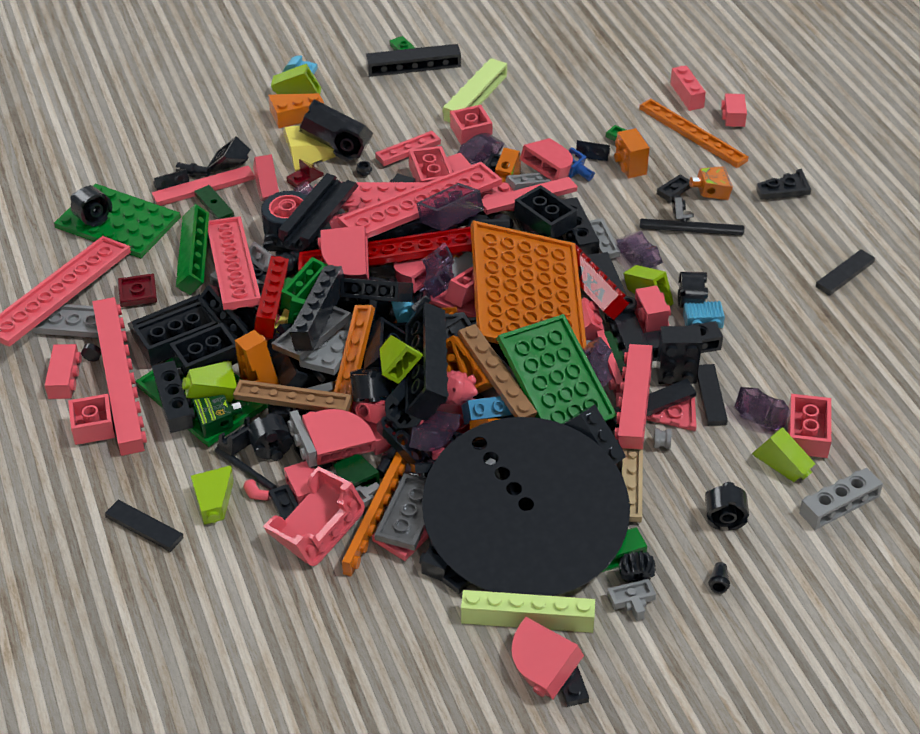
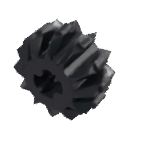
(637, 566)

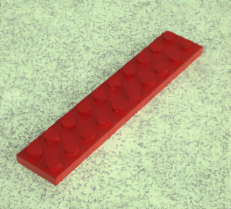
(406, 247)

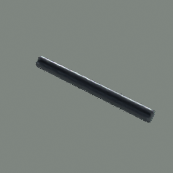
(687, 226)

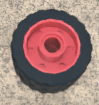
(278, 208)

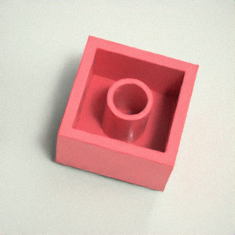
(469, 123)
(651, 309)
(91, 419)

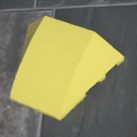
(305, 147)

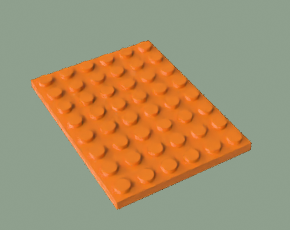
(523, 280)

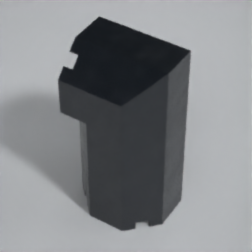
(336, 130)

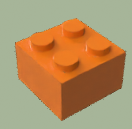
(631, 153)

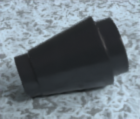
(719, 579)

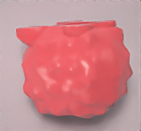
(460, 387)

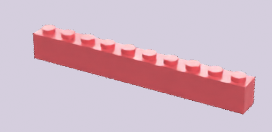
(118, 376)

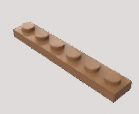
(496, 372)
(291, 396)

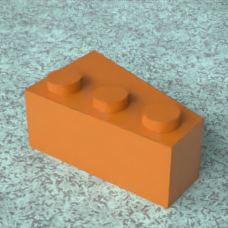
(291, 108)
(255, 359)
(461, 360)

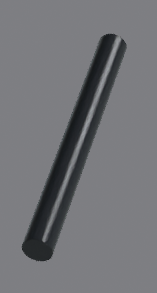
(246, 469)

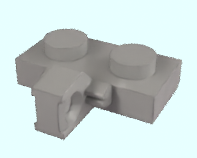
(632, 596)

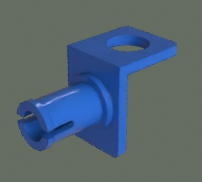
(578, 166)

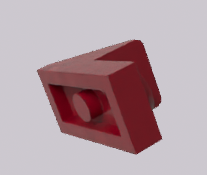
(307, 173)

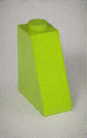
(296, 81)
(642, 277)
(397, 359)
(210, 381)
(785, 456)
(213, 493)

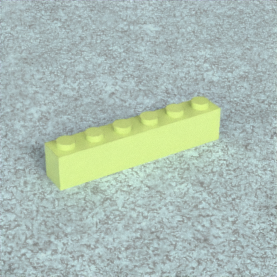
(477, 87)
(512, 608)

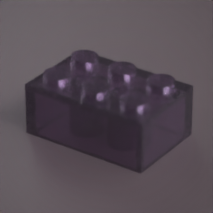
(450, 206)

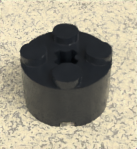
(91, 206)
(692, 288)
(369, 384)
(270, 437)
(727, 506)

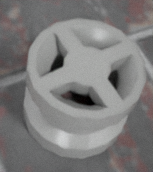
(662, 438)

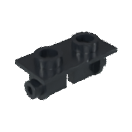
(593, 150)
(171, 179)

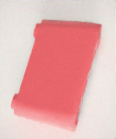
(319, 518)

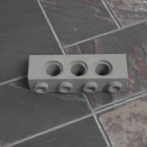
(840, 498)

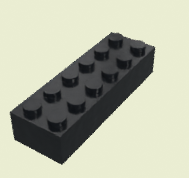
(428, 378)

